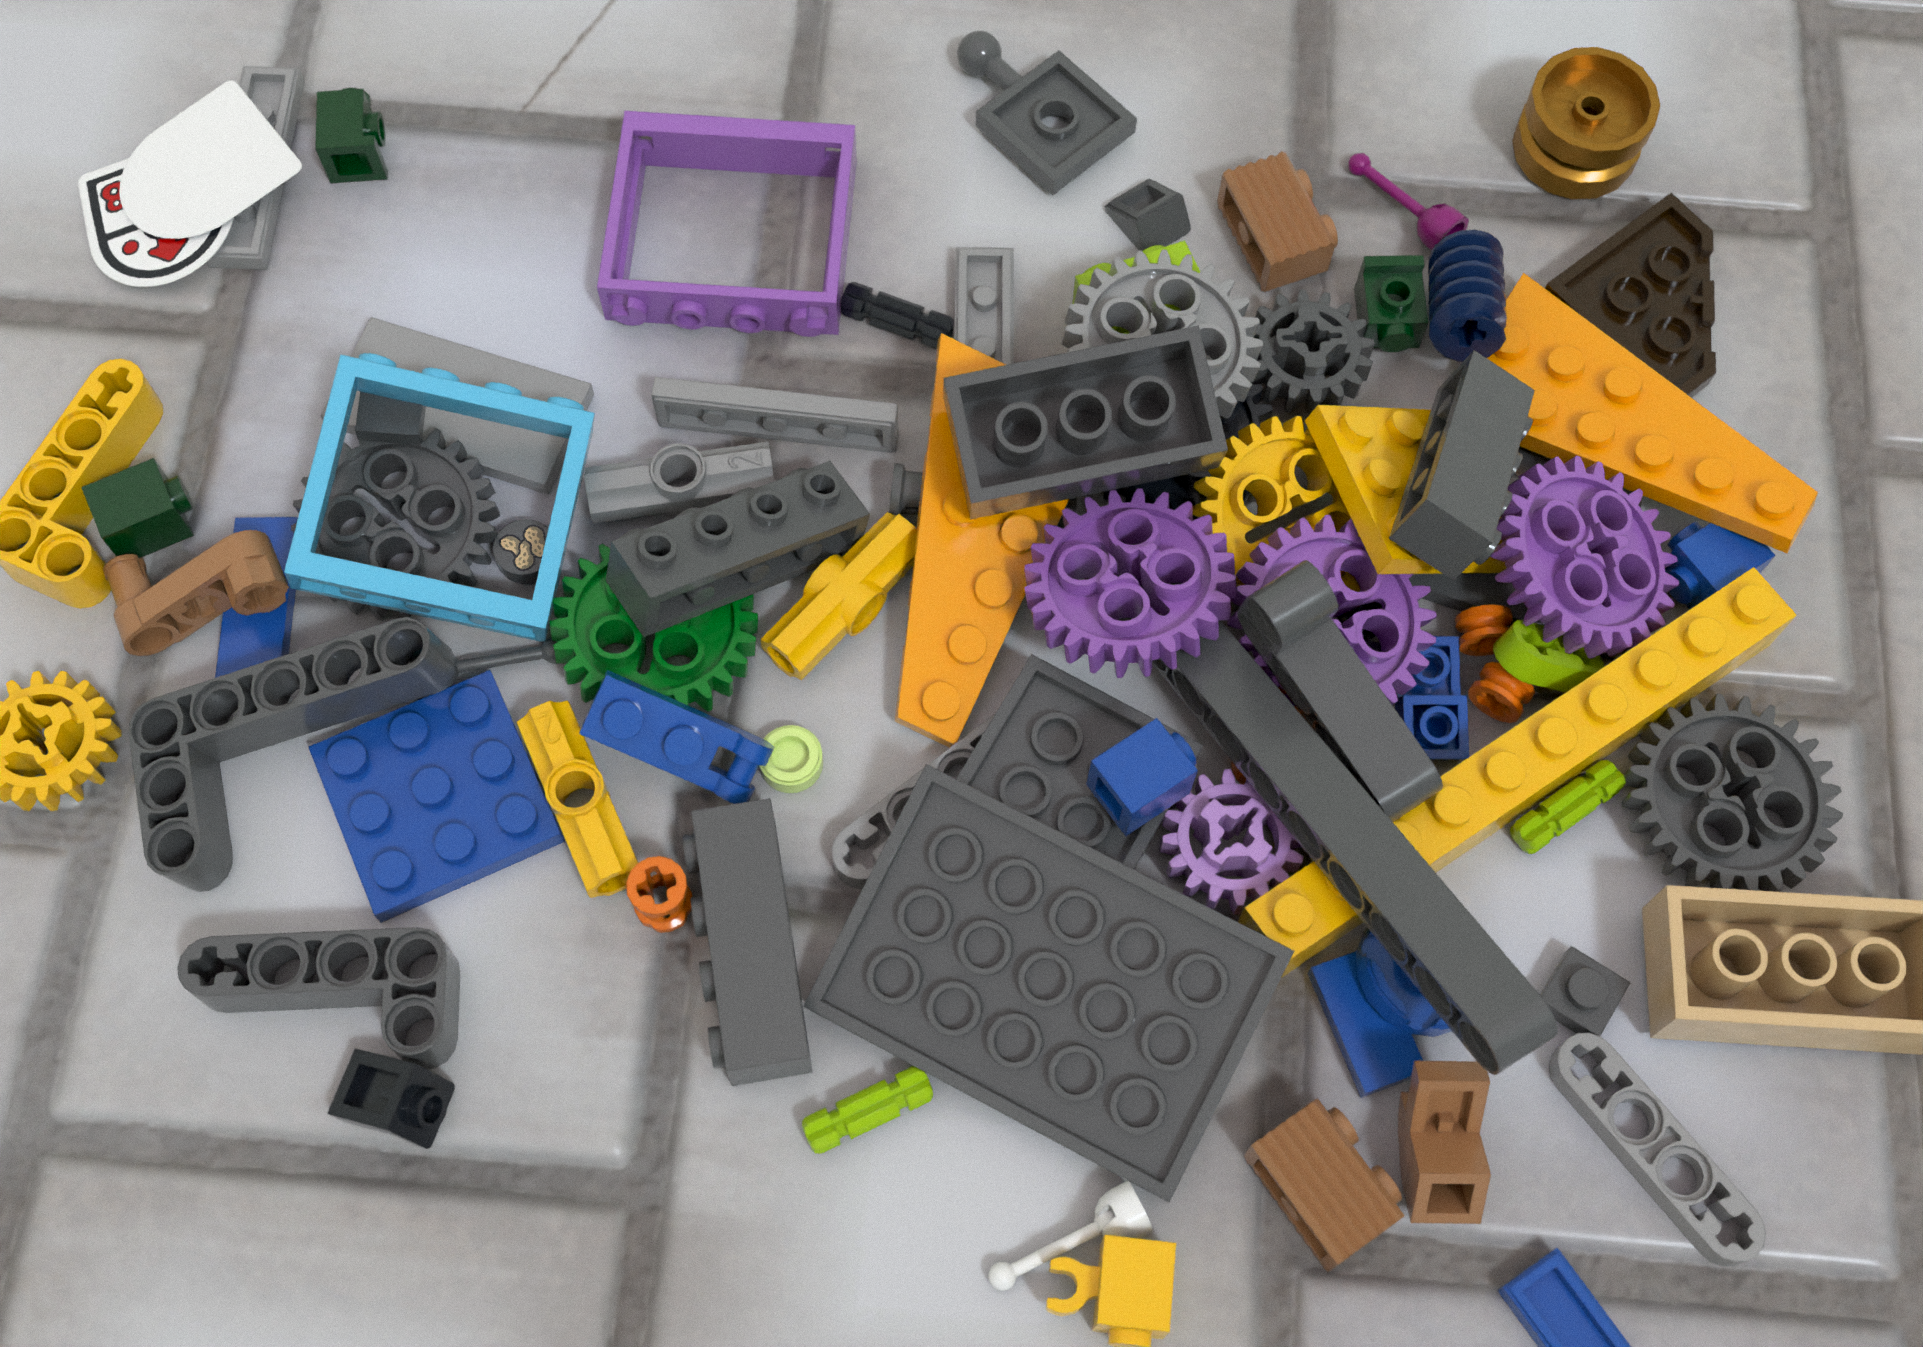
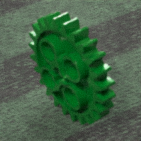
(595, 618)

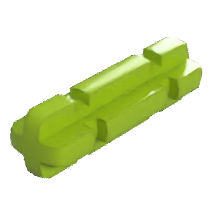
(1567, 806)
(867, 1109)

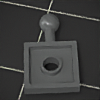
(1053, 90)

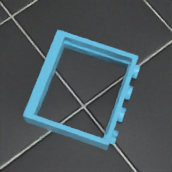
(421, 594)

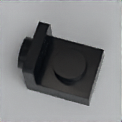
(392, 1097)

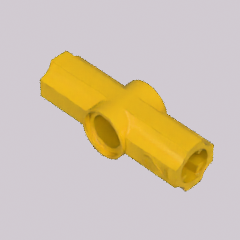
(842, 596)
(566, 765)

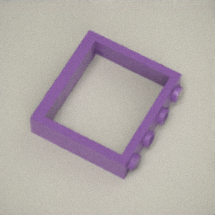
(725, 146)

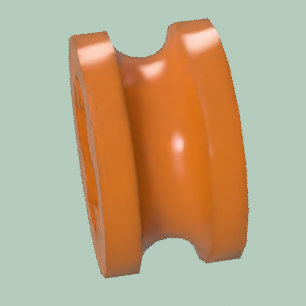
(1482, 628)
(1500, 693)

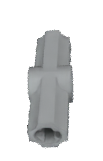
(644, 489)

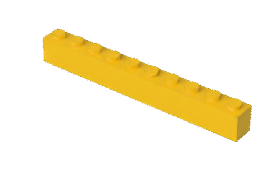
(1545, 752)

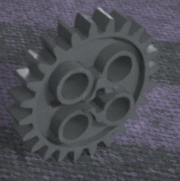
(433, 480)
(1731, 796)

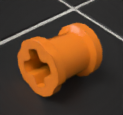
(641, 894)

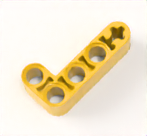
(116, 414)

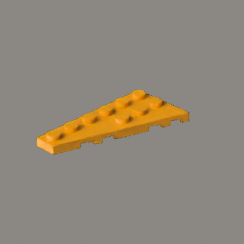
(1619, 411)

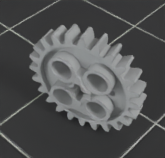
(1136, 302)

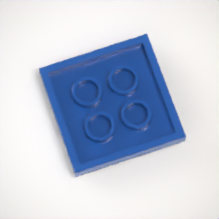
(435, 796)

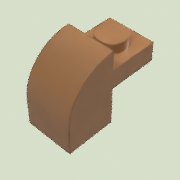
(1441, 1142)

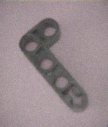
(1335, 691)
(320, 981)

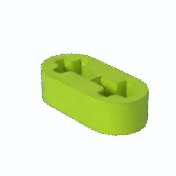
(1542, 663)

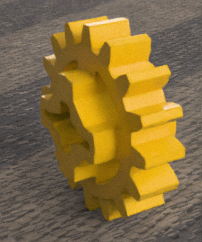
(74, 736)

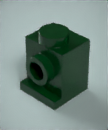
(349, 136)
(1392, 301)

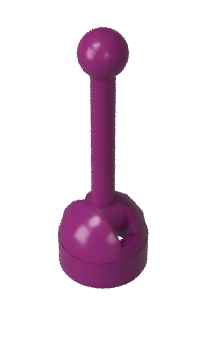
(1432, 223)

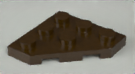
(1652, 292)

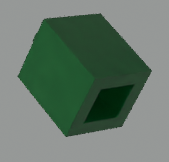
(140, 509)

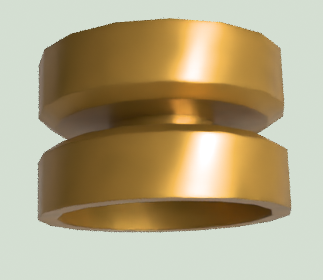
(1585, 122)

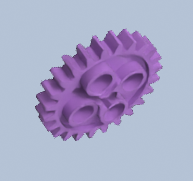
(1166, 551)
(1330, 552)
(1584, 557)

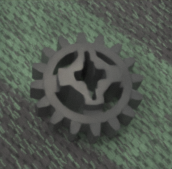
(1307, 347)

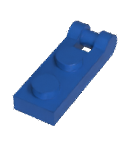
(674, 737)

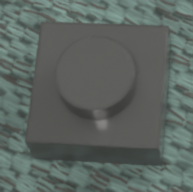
(1583, 993)

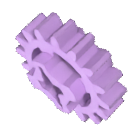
(1216, 822)

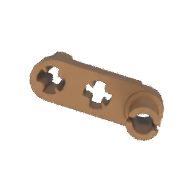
(232, 573)

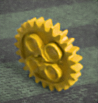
(1265, 466)

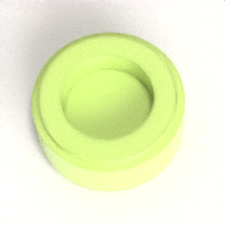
(794, 761)

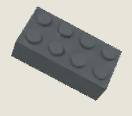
(1084, 422)

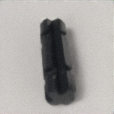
(895, 314)

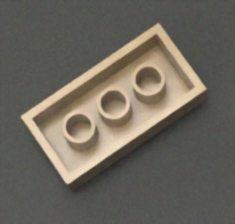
(1785, 969)

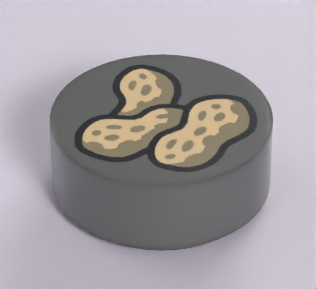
(520, 550)

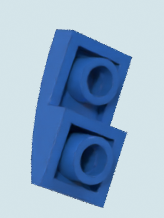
(1435, 706)

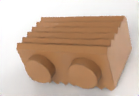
(1276, 221)
(1325, 1183)

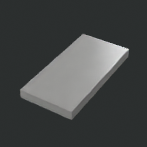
(503, 450)

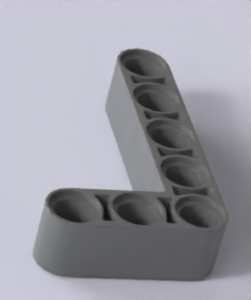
(263, 719)

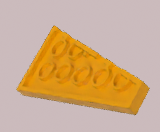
(963, 576)

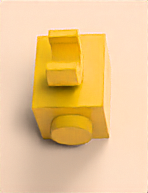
(1128, 1287)

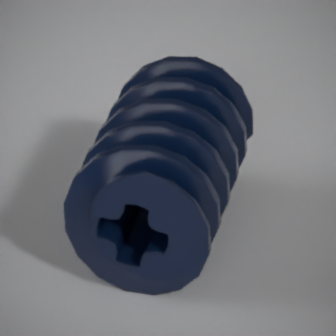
(1467, 295)

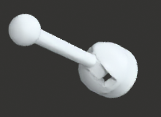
(1116, 1214)

